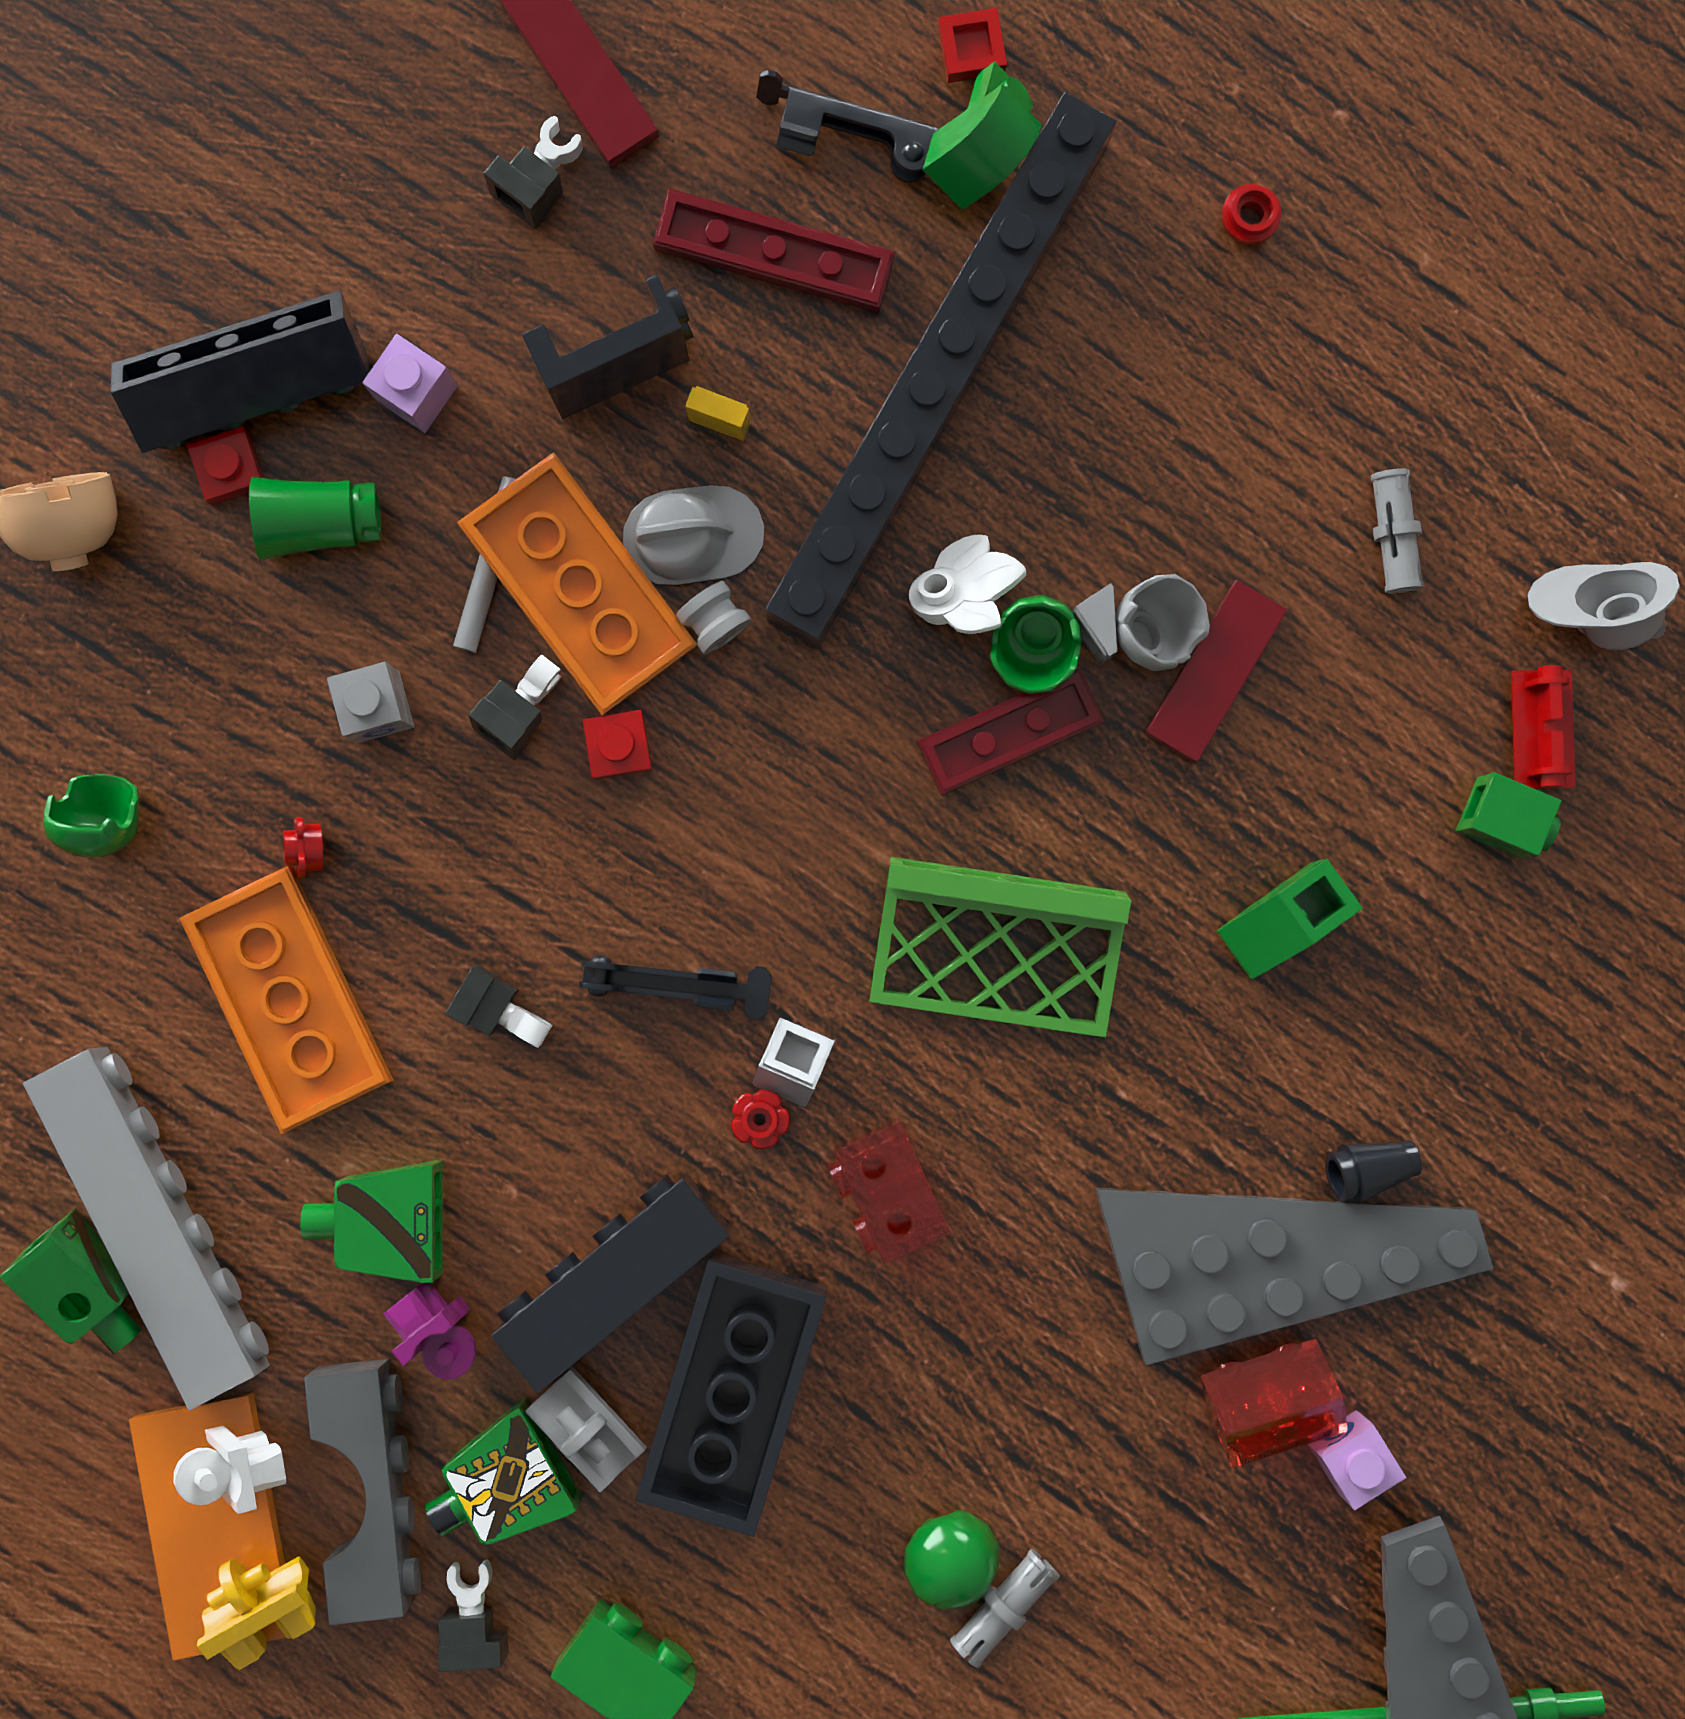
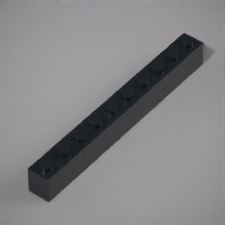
(940, 370)

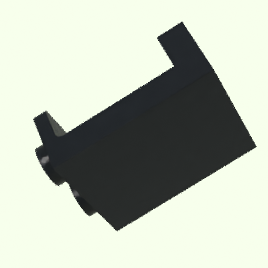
(616, 359)

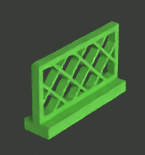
(1005, 895)

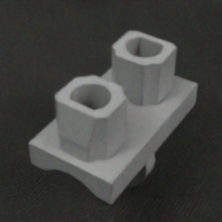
(585, 1429)

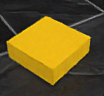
(718, 413)

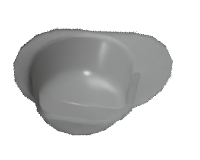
(694, 534)
(1608, 603)

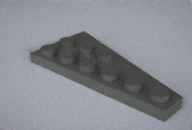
(1247, 1265)
(1434, 1636)

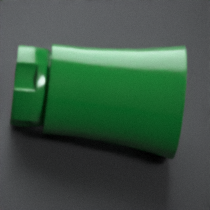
(311, 515)

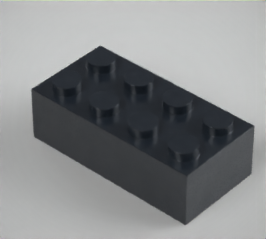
(732, 1394)

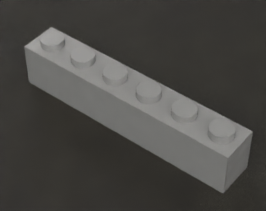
(148, 1224)

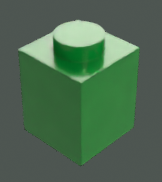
(1510, 816)

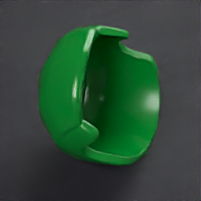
(1036, 644)
(93, 816)
(951, 1560)

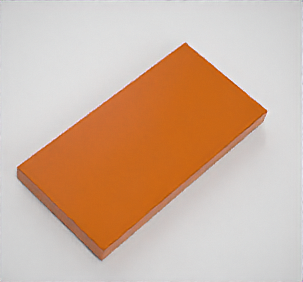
(577, 584)
(286, 999)
(192, 1538)

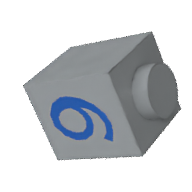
(370, 702)

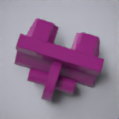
(430, 1327)

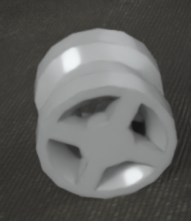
(713, 617)

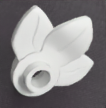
(965, 586)

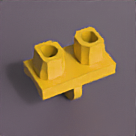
(251, 1602)

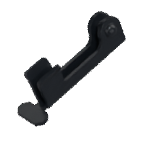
(809, 111)
(708, 987)

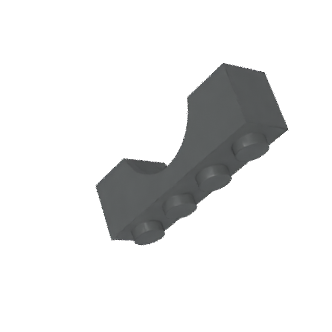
(355, 1413)

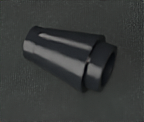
(1370, 1168)

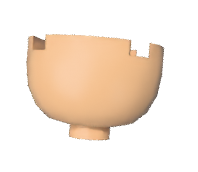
(59, 518)

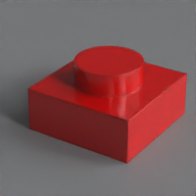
(971, 43)
(225, 464)
(617, 744)

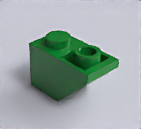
(1289, 918)

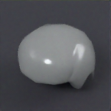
(1161, 622)

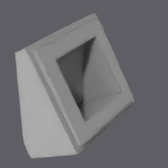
(1098, 623)
(792, 1062)

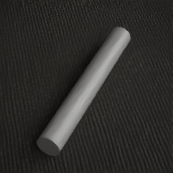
(477, 601)

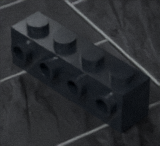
(240, 372)
(611, 1282)

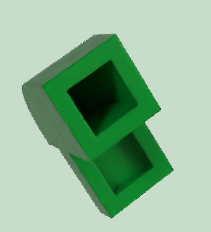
(985, 140)

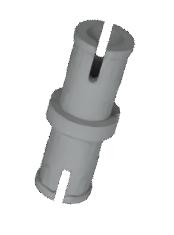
(1397, 531)
(1004, 1608)

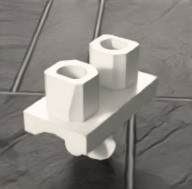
(232, 1470)

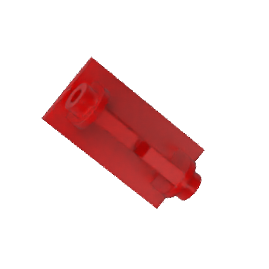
(1543, 727)

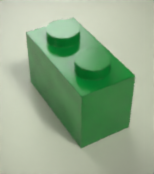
(623, 1667)

